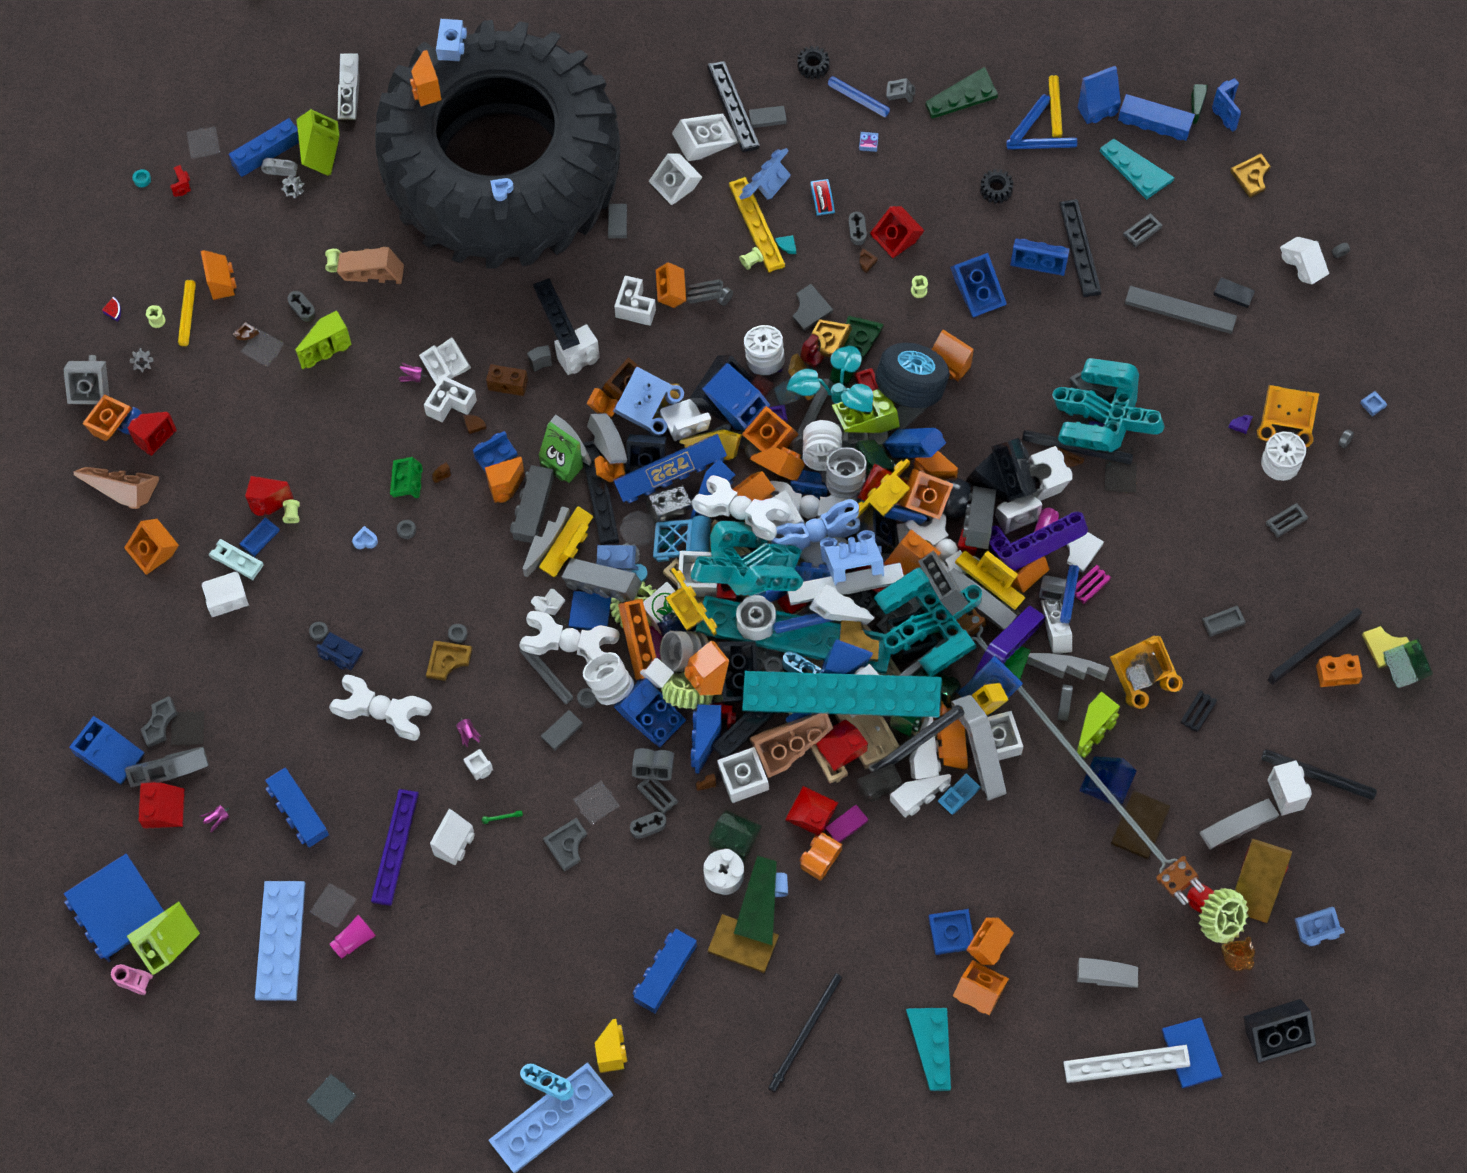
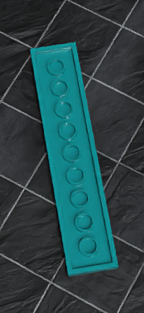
(808, 641)
(842, 694)

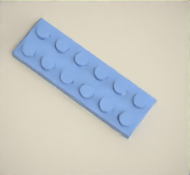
(280, 940)
(550, 1119)

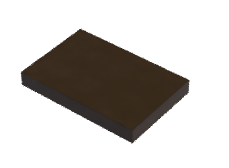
(1149, 816)

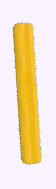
(1055, 106)
(186, 314)

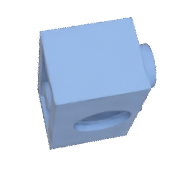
(448, 31)

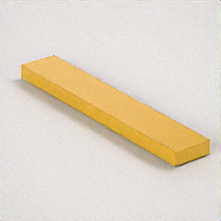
(757, 226)

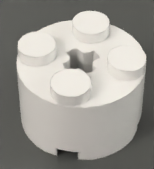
(756, 628)
(720, 882)

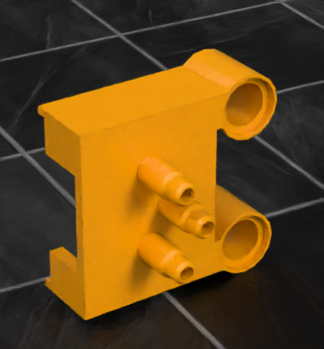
(1289, 401)
(1122, 661)

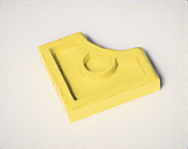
(1380, 641)

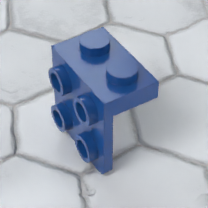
(1224, 104)

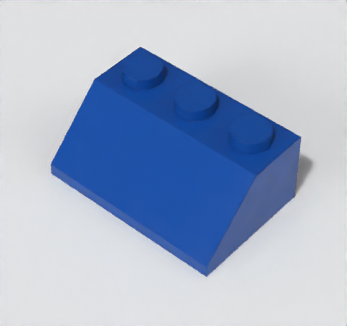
(1039, 256)

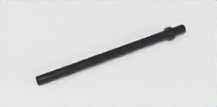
(779, 1076)

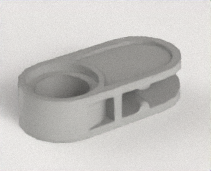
(279, 167)

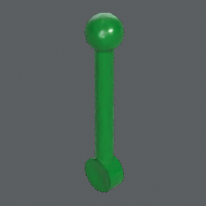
(485, 819)

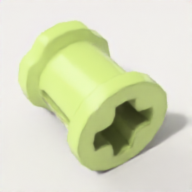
(751, 258)
(332, 259)
(917, 285)
(155, 316)
(291, 511)

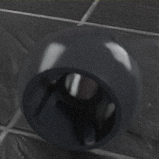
(958, 498)

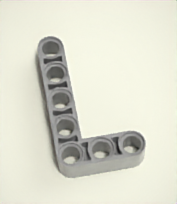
(982, 746)

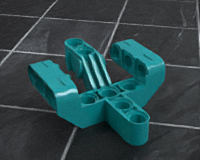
(1115, 416)
(762, 570)
(917, 585)

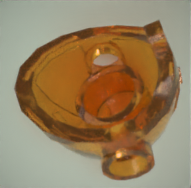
(1239, 955)

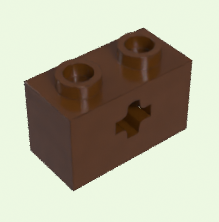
(507, 380)

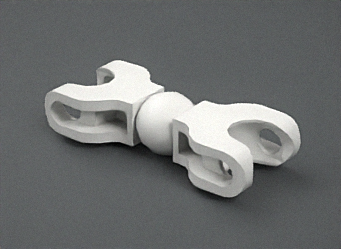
(809, 505)
(756, 513)
(938, 538)
(553, 636)
(380, 707)

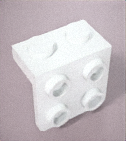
(684, 419)
(224, 594)

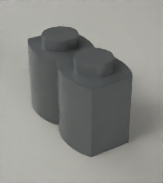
(653, 764)

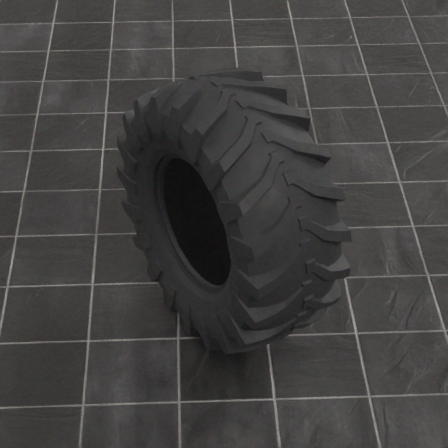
(549, 198)

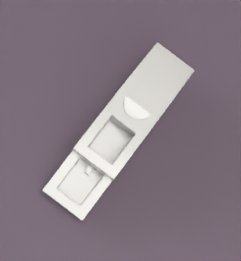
(349, 86)

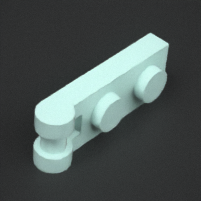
(236, 559)

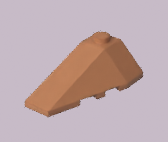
(124, 489)
(786, 743)

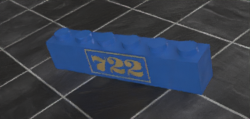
(669, 468)

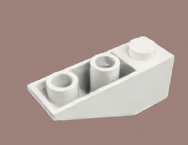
(835, 606)
(1058, 633)
(924, 758)
(914, 793)

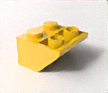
(609, 1051)

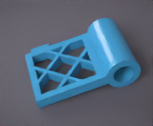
(697, 537)

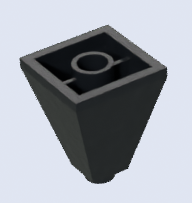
(988, 476)

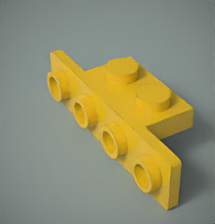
(888, 492)
(566, 542)
(993, 575)
(686, 607)

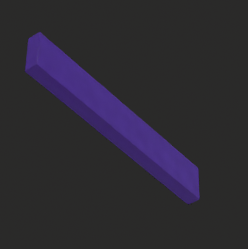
(395, 847)

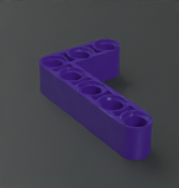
(1037, 543)
(1013, 637)

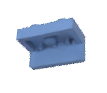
(617, 557)
(1319, 926)

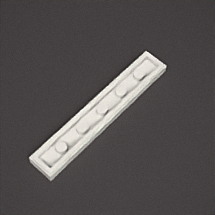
(855, 582)
(1126, 1063)

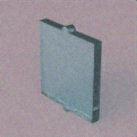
(331, 1098)

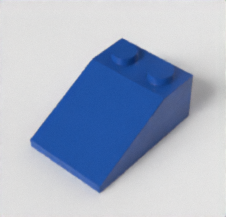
(1099, 95)
(978, 285)

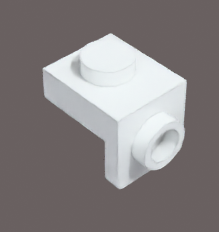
(549, 604)
(478, 765)

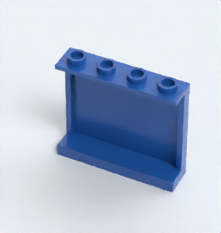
(112, 905)

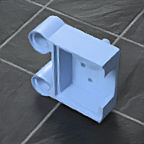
(648, 393)
(851, 555)

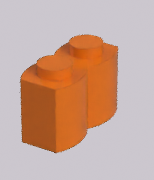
(820, 856)

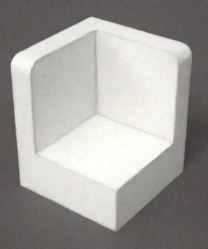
(657, 673)

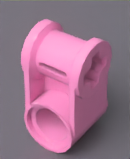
(135, 979)

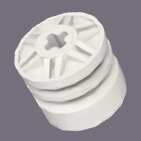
(764, 350)
(819, 441)
(1280, 464)
(608, 678)

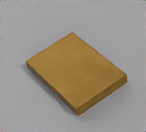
(740, 948)

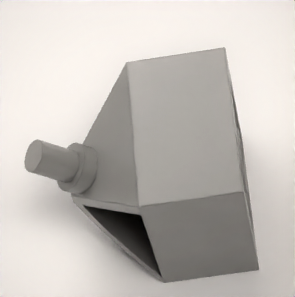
(86, 381)

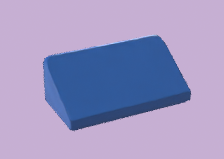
(904, 514)

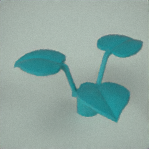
(846, 358)

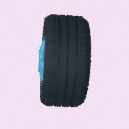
(912, 375)

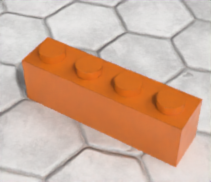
(637, 635)

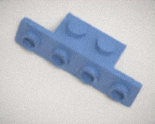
(769, 178)

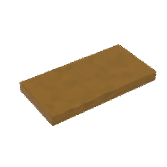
(1262, 878)

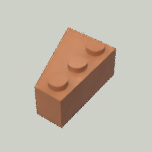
(370, 264)

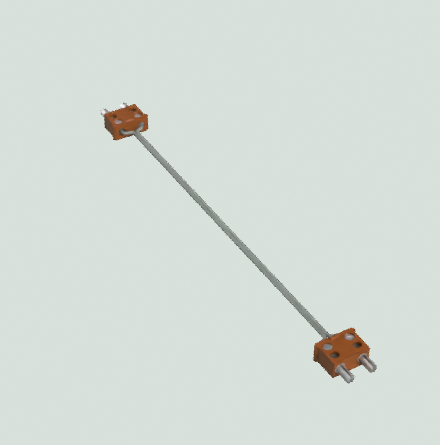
(1175, 873)

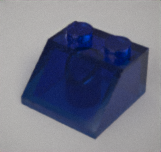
(1114, 774)

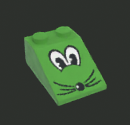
(560, 453)

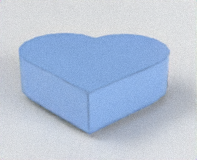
(501, 188)
(365, 538)

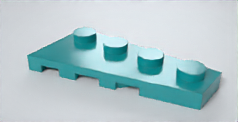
(1137, 170)
(932, 1042)

